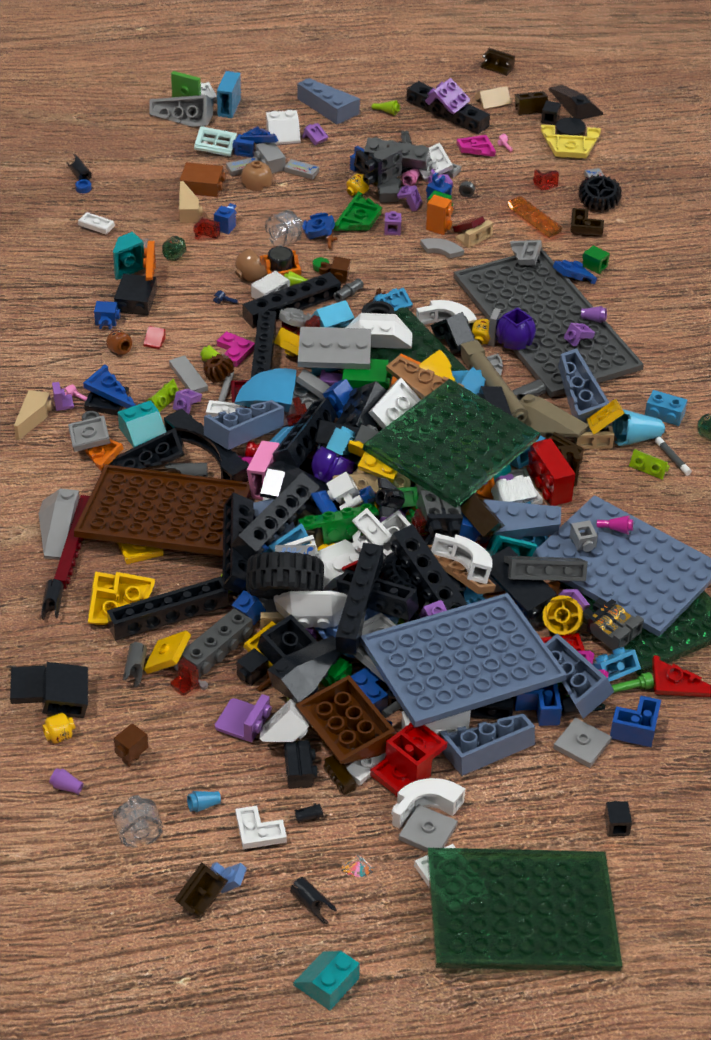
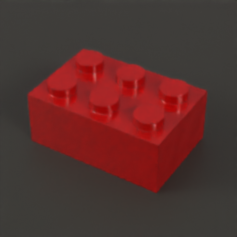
(551, 472)

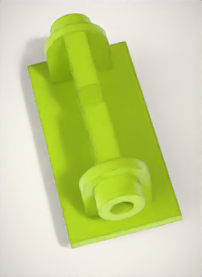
(164, 395)
(649, 464)

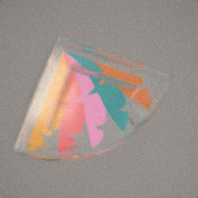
(357, 867)

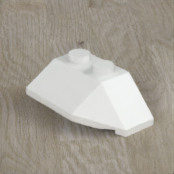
(386, 330)
(334, 559)
(312, 607)

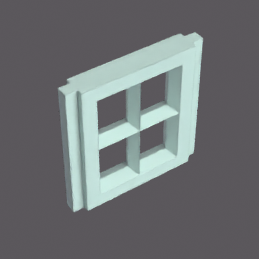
(217, 134)

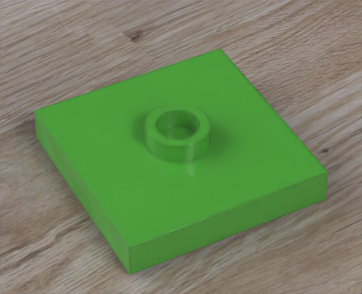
(185, 85)

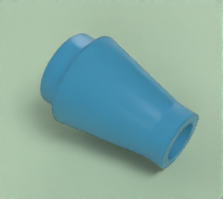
(202, 800)

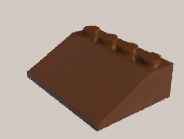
(347, 721)

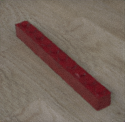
(71, 547)

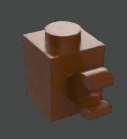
(339, 268)
(130, 744)

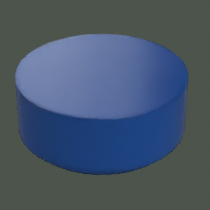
(83, 186)

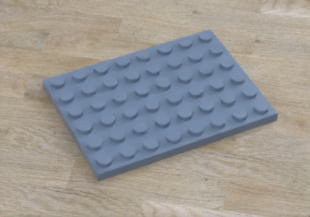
(638, 570)
(462, 659)

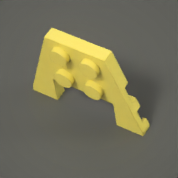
(570, 145)

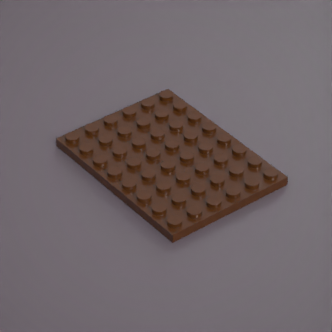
(158, 509)

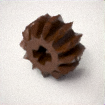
(218, 367)

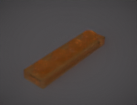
(534, 216)

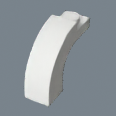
(441, 310)
(466, 552)
(428, 793)

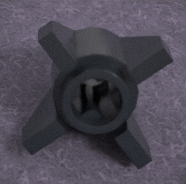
(388, 498)

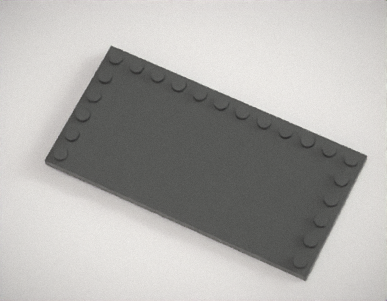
(552, 305)

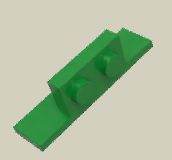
(337, 525)

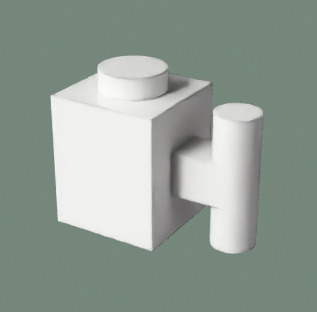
(343, 490)

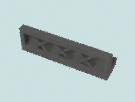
(546, 568)

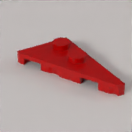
(676, 681)

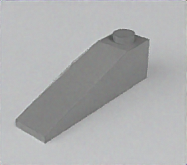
(187, 110)
(56, 519)

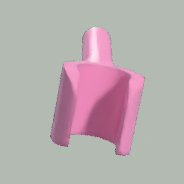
(503, 141)
(71, 389)

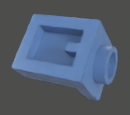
(233, 874)

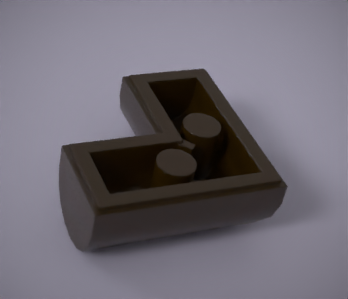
(582, 225)

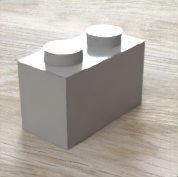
(270, 155)

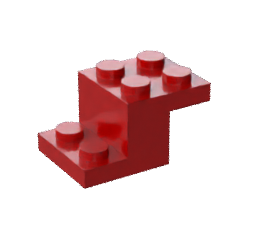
(408, 757)

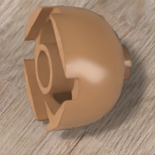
(256, 176)
(249, 266)

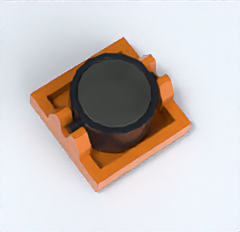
(281, 260)

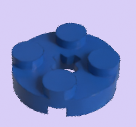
(318, 225)

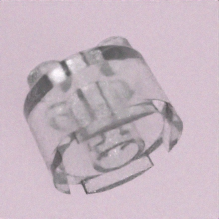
(284, 228)
(138, 821)

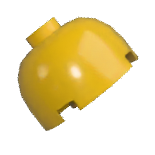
(563, 615)

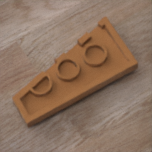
(418, 379)
(459, 572)

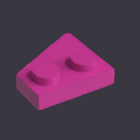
(476, 145)

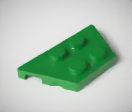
(358, 215)

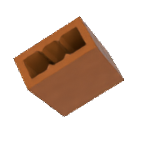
(203, 178)

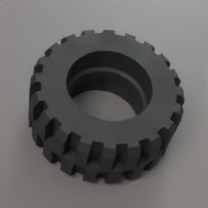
(283, 572)

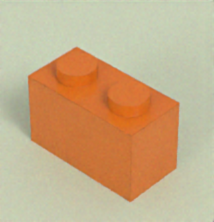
(439, 214)

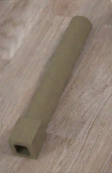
(474, 356)

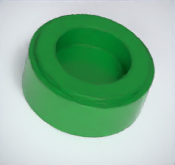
(317, 263)

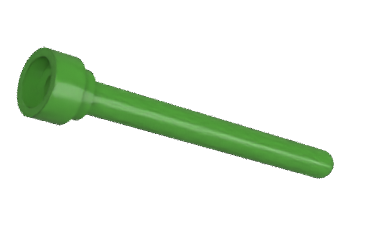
(644, 681)

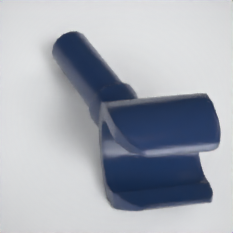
(220, 296)

